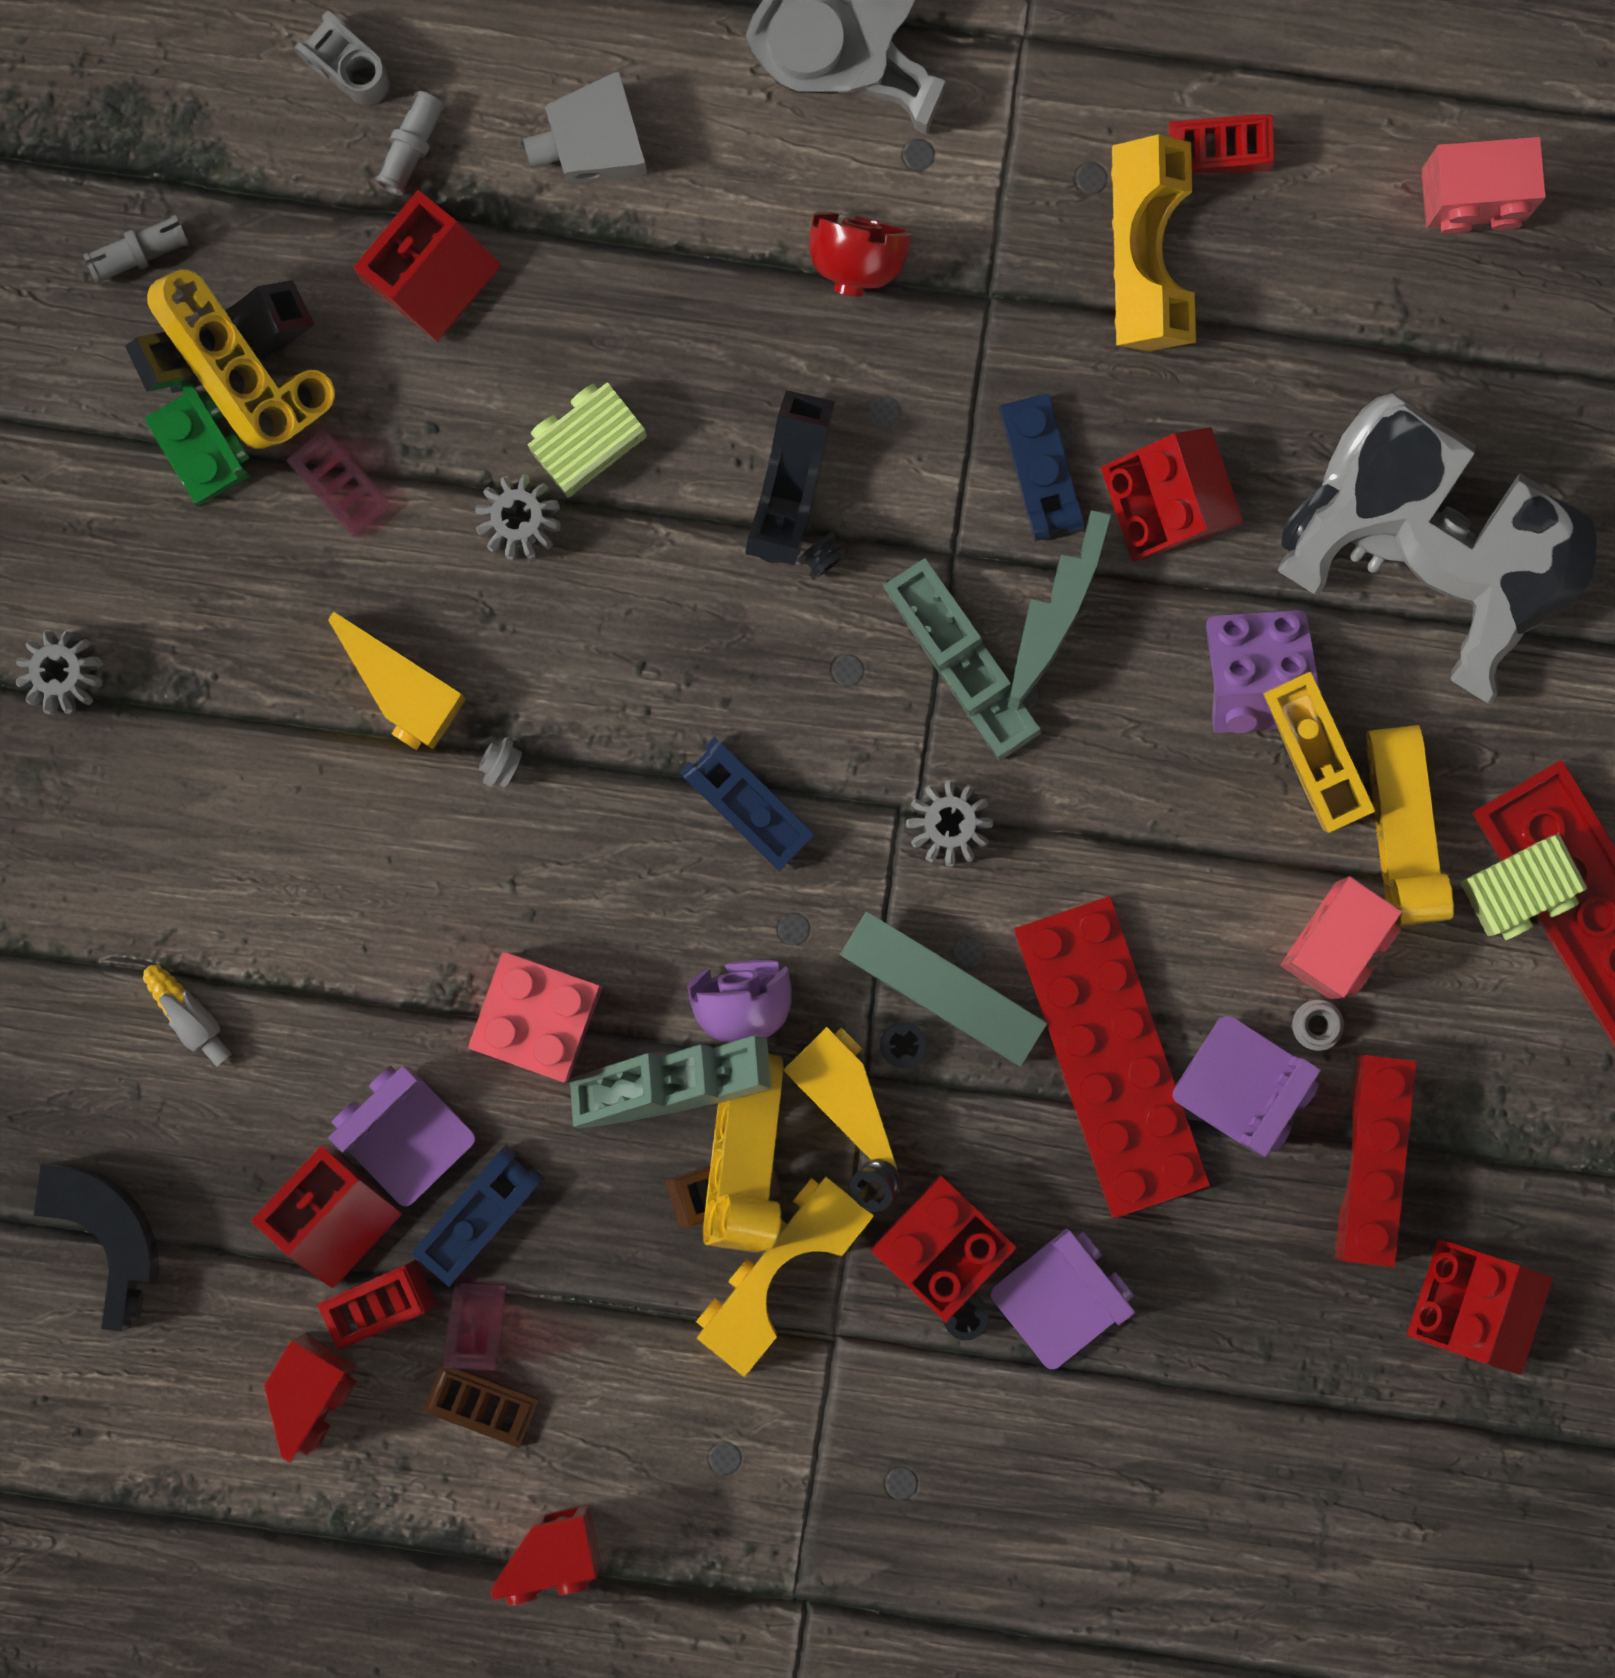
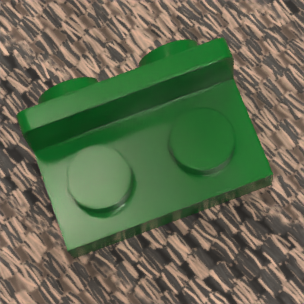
(197, 445)

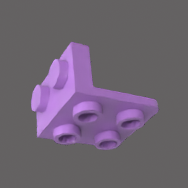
(1251, 657)
(1246, 1086)
(402, 1134)
(1062, 1298)

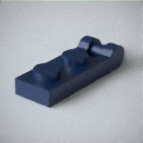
(1040, 465)
(748, 805)
(475, 1217)

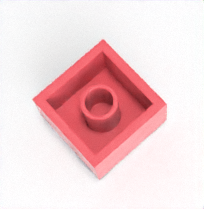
(1483, 184)
(1342, 939)
(535, 1017)

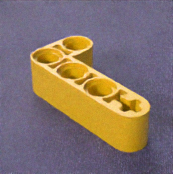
(230, 353)
(1406, 826)
(741, 1170)

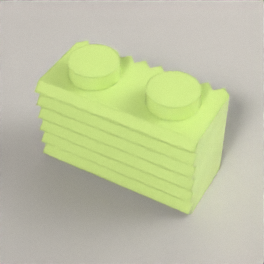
(586, 438)
(1523, 887)

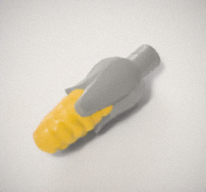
(186, 1015)

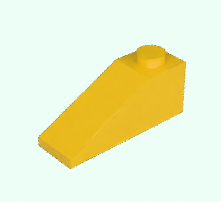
(403, 691)
(1318, 753)
(840, 1087)

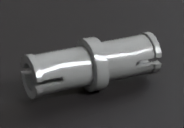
(409, 143)
(136, 249)

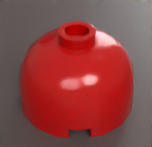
(857, 252)

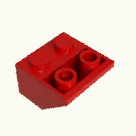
(427, 266)
(1171, 493)
(327, 1216)
(942, 1248)
(1479, 1306)
(302, 1392)
(554, 1553)

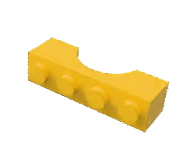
(1148, 184)
(741, 1326)

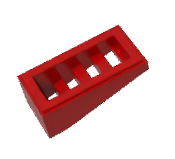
(1220, 126)
(414, 1286)

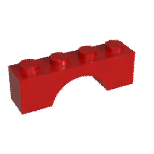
(1378, 1160)

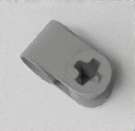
(339, 54)

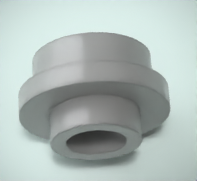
(500, 763)
(1333, 1020)

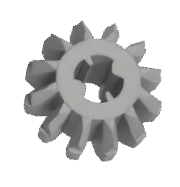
(508, 504)
(54, 691)
(933, 819)

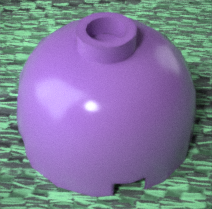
(743, 1002)

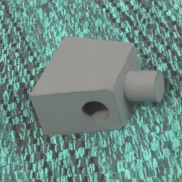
(590, 135)

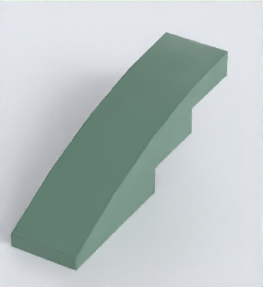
(1050, 622)
(961, 658)
(943, 989)
(670, 1083)

